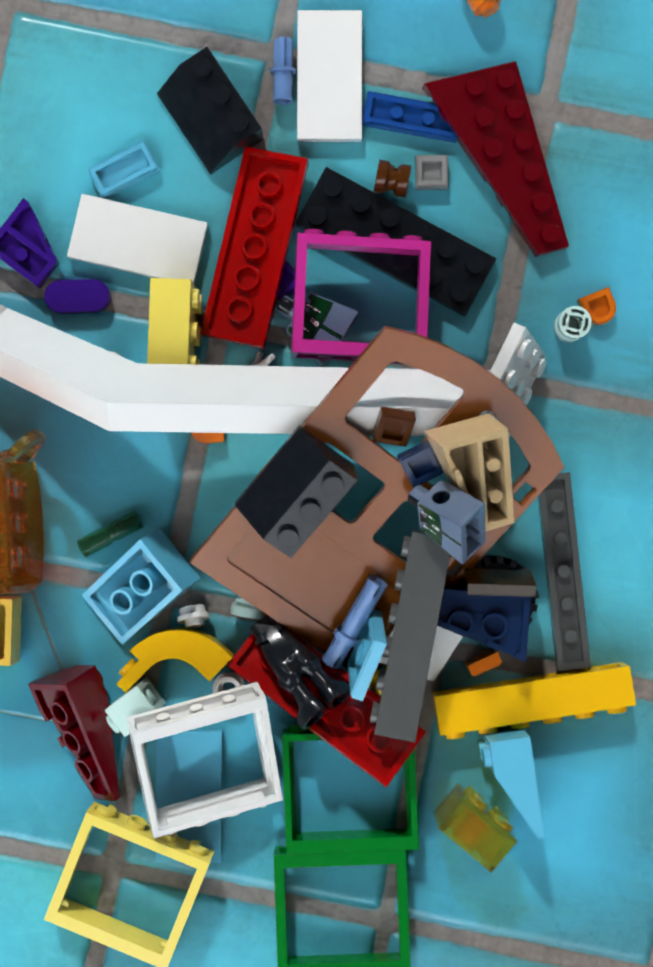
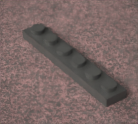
(563, 575)

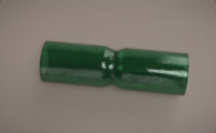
(107, 535)

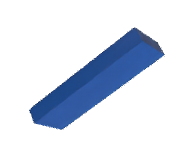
(406, 117)

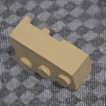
(478, 463)

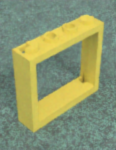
(111, 930)

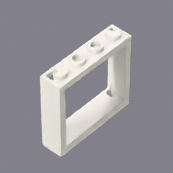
(193, 715)

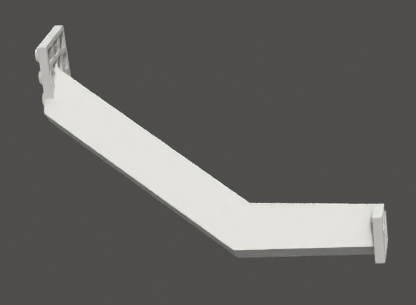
(226, 397)

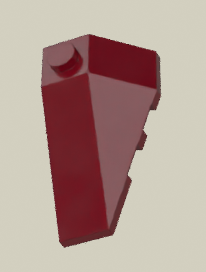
(76, 705)

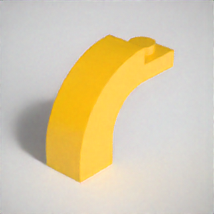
(189, 645)

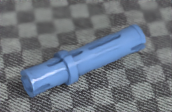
(347, 633)

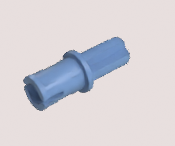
(283, 71)

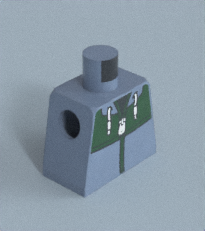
(322, 319)
(450, 518)

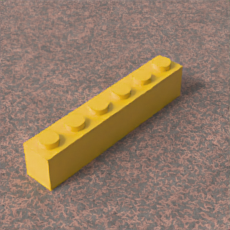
(533, 699)

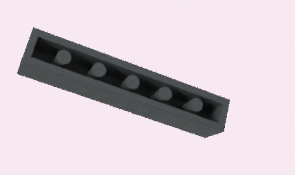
(412, 637)

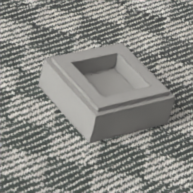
(431, 172)

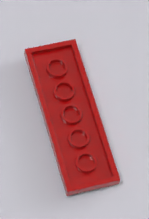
(254, 247)
(344, 727)

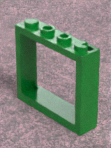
(346, 840)
(392, 959)

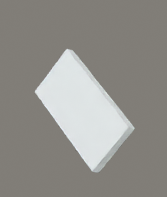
(329, 76)
(136, 239)

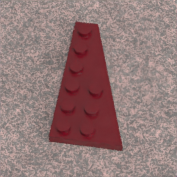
(500, 139)

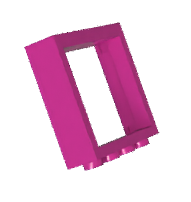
(350, 241)

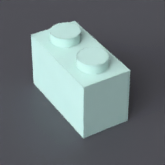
(137, 700)

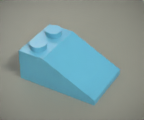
(140, 585)
(512, 763)

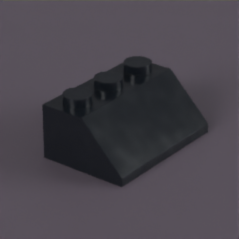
(209, 111)
(296, 491)

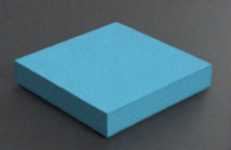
(366, 655)

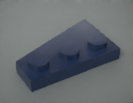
(491, 620)

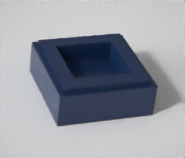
(420, 463)

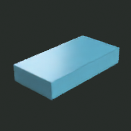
(123, 170)

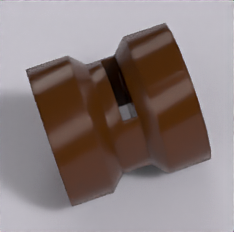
(392, 178)

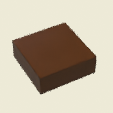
(393, 426)

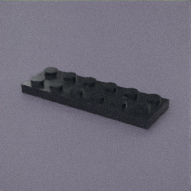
(455, 265)

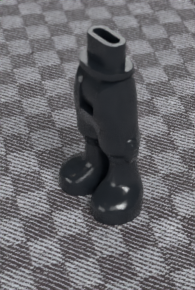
(291, 663)

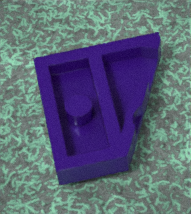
(26, 245)

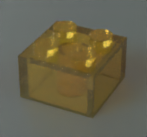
(475, 827)

